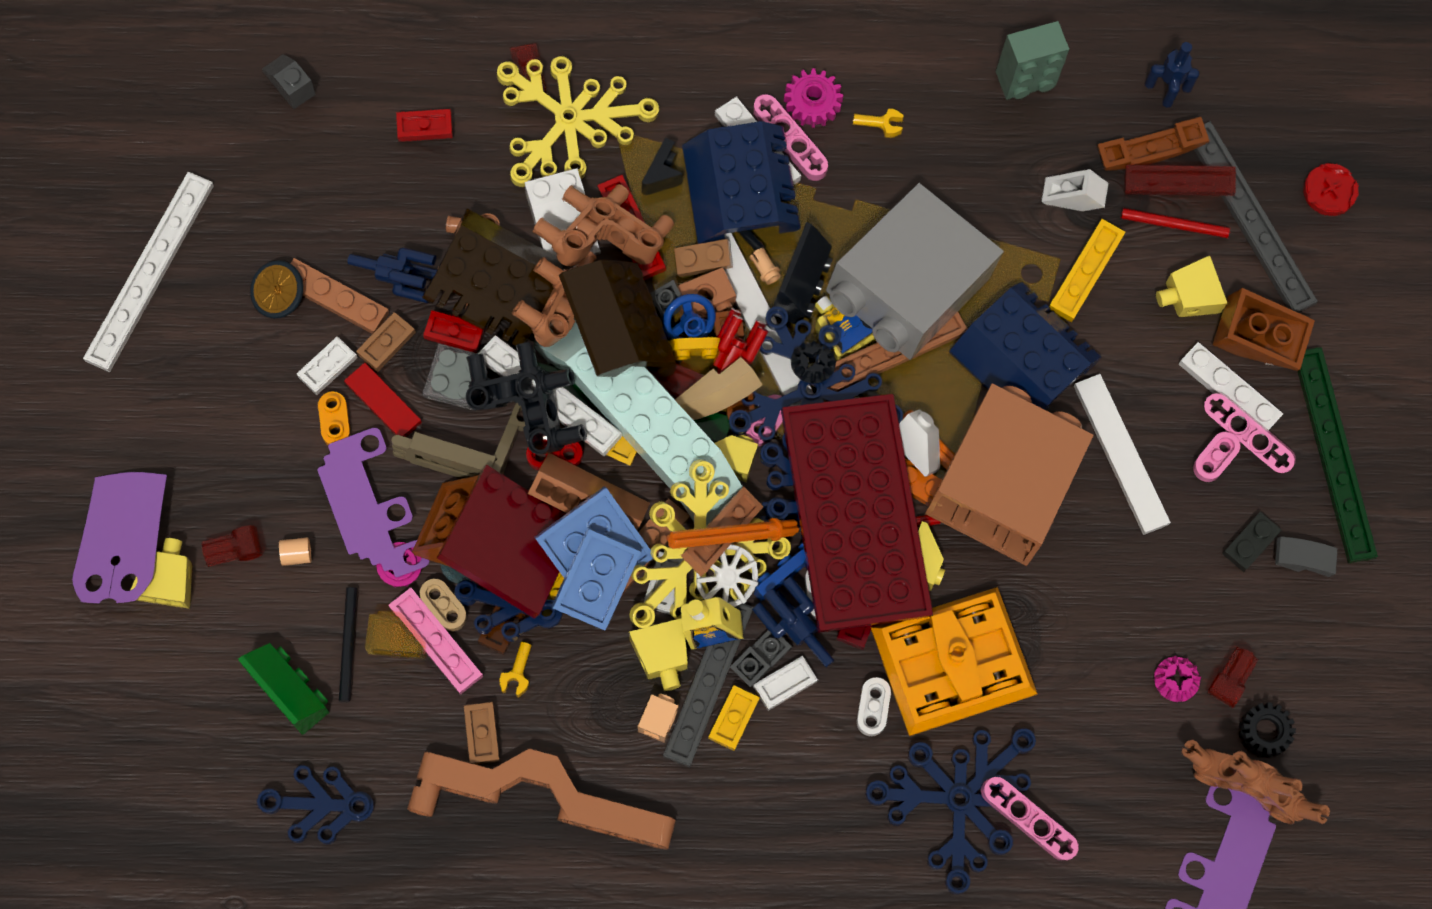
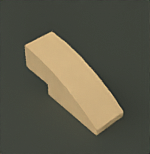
(720, 390)

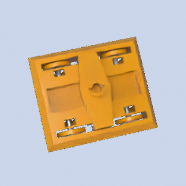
(954, 661)

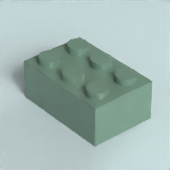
(1032, 60)

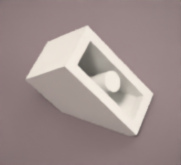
(1076, 191)
(921, 441)

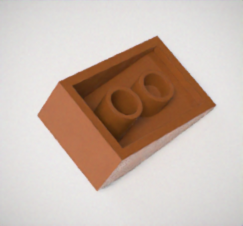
(1263, 330)

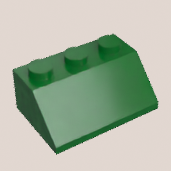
(285, 686)

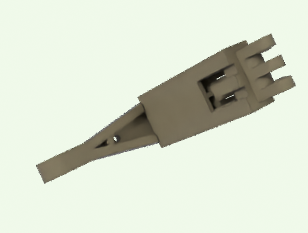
(456, 459)

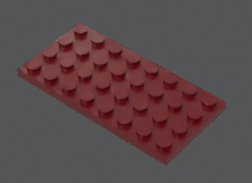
(856, 513)

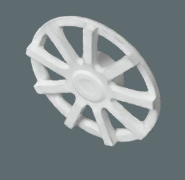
(728, 576)

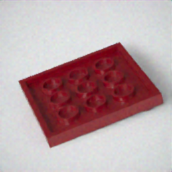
(497, 542)

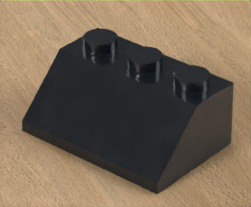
(804, 275)

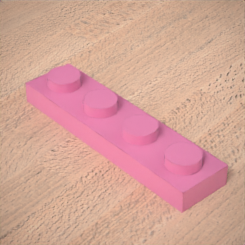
(436, 641)

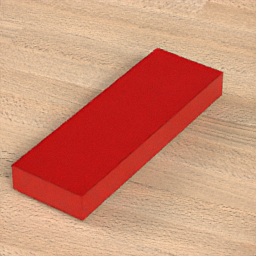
(382, 401)

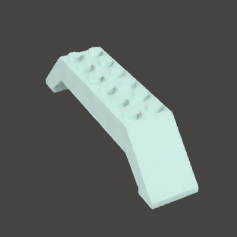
(647, 419)

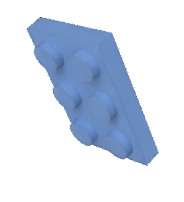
(596, 579)

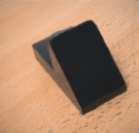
(660, 173)

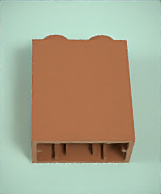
(1010, 473)

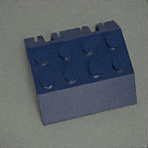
(739, 180)
(1023, 348)

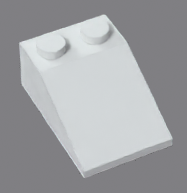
(546, 201)

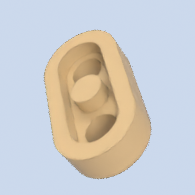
(444, 605)

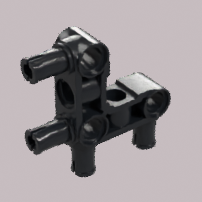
(537, 406)

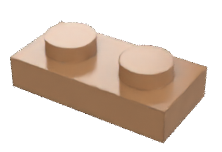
(703, 258)
(385, 342)
(481, 733)

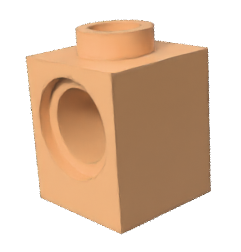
(658, 717)

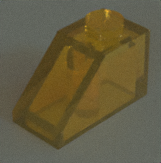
(391, 637)

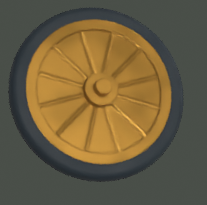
(276, 289)

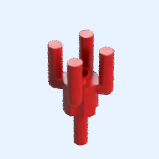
(733, 347)

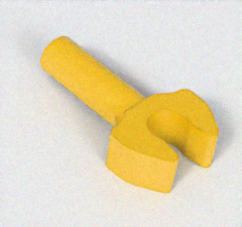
(882, 122)
(517, 671)

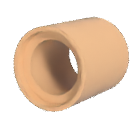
(295, 551)

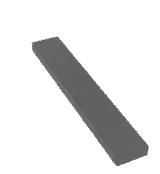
(703, 697)

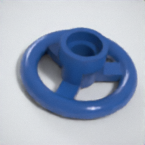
(699, 327)

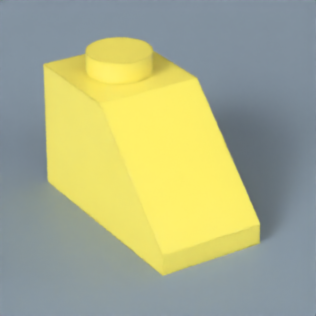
(739, 453)
(931, 556)

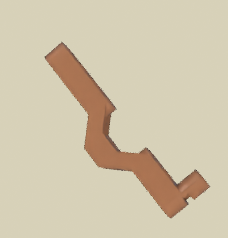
(542, 770)

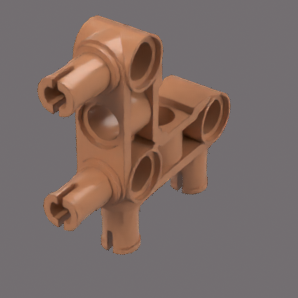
(607, 221)
(557, 310)
(1258, 779)

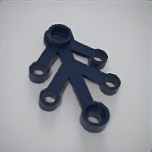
(504, 614)
(320, 805)

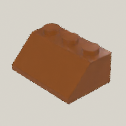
(442, 517)

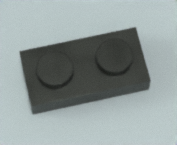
(1252, 542)

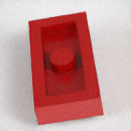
(424, 125)
(453, 332)

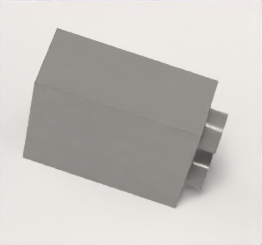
(913, 272)

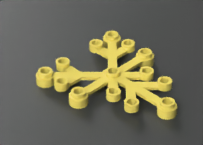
(600, 114)
(676, 576)

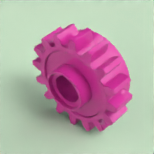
(816, 86)

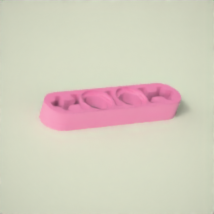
(794, 135)
(1252, 429)
(1031, 815)

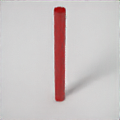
(1175, 223)

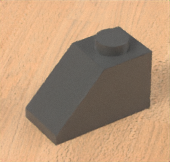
(289, 80)

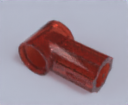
(240, 545)
(1229, 683)

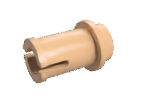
(765, 266)

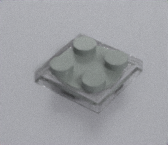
(449, 376)

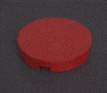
(1330, 189)

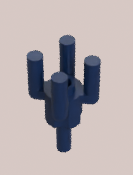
(1174, 72)
(400, 271)
(794, 620)

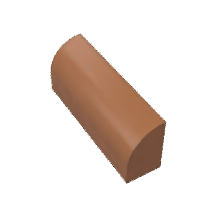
(568, 486)

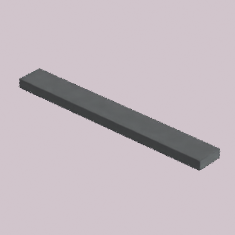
(1258, 229)

